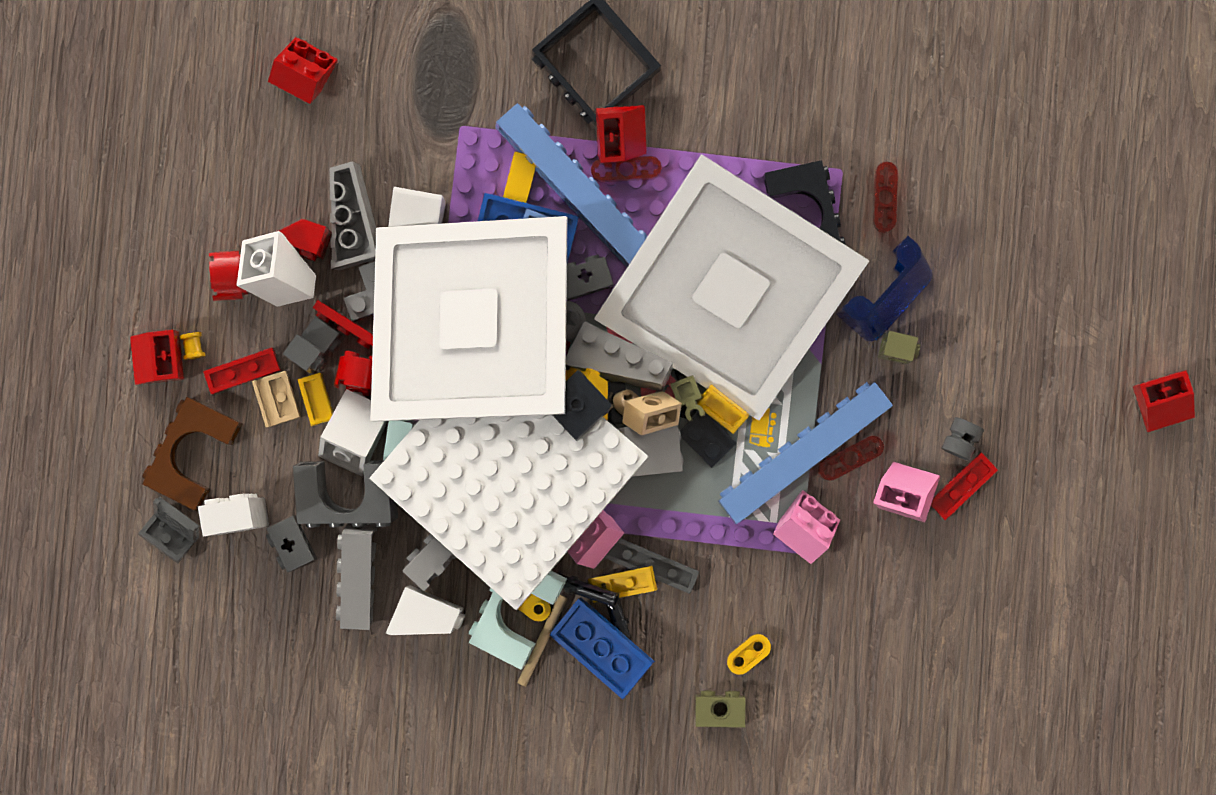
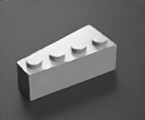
(351, 218)
(617, 359)
(428, 562)
(356, 577)

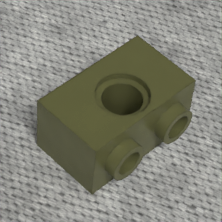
(899, 347)
(732, 717)

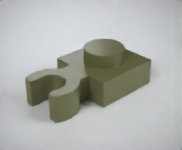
(688, 393)

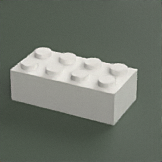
(233, 514)

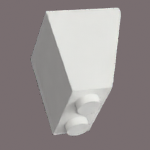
(415, 208)
(274, 270)
(351, 434)
(424, 614)

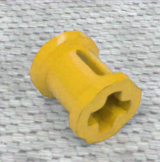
(192, 345)

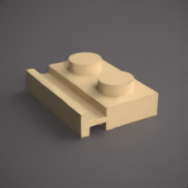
(276, 399)

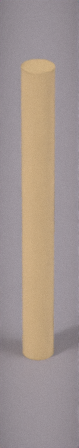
(542, 640)

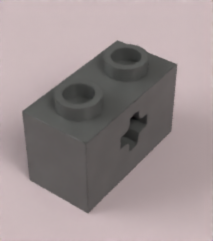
(597, 282)
(302, 550)

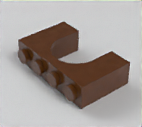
(164, 473)

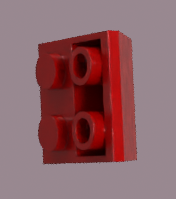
(302, 70)
(621, 133)
(308, 238)
(157, 357)
(1165, 400)

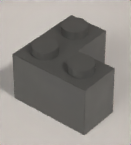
(313, 346)

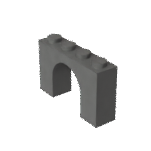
(317, 508)

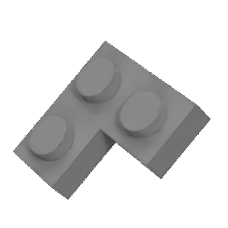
(362, 303)

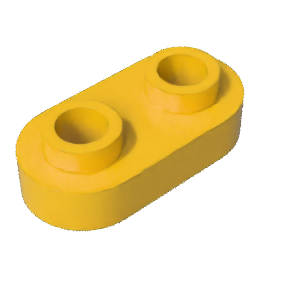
(528, 608)
(750, 656)

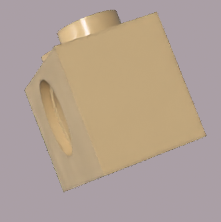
(651, 413)

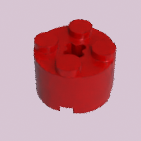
(225, 275)
(354, 373)

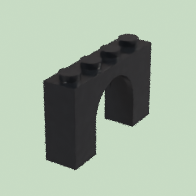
(811, 181)

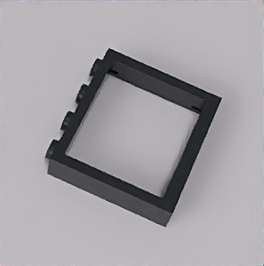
(622, 32)

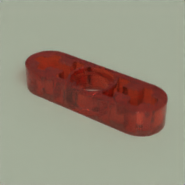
(633, 177)
(891, 215)
(864, 444)

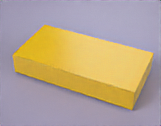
(519, 178)
(316, 399)
(722, 409)

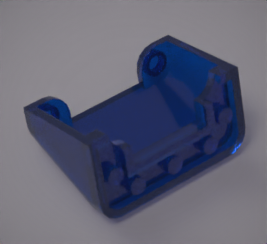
(875, 319)

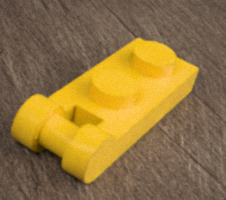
(627, 582)

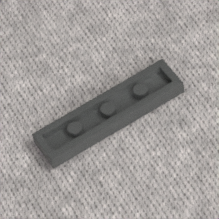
(664, 569)

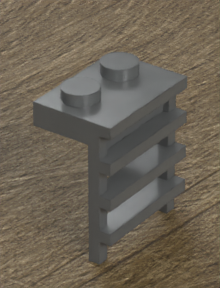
(170, 531)

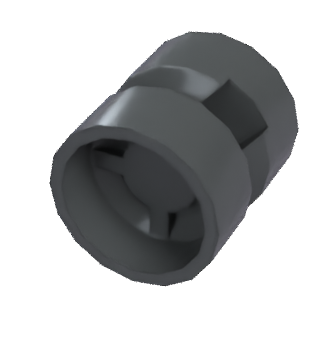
(962, 448)

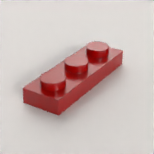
(344, 324)
(242, 371)
(963, 486)

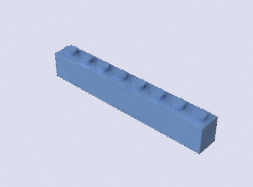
(571, 183)
(804, 453)

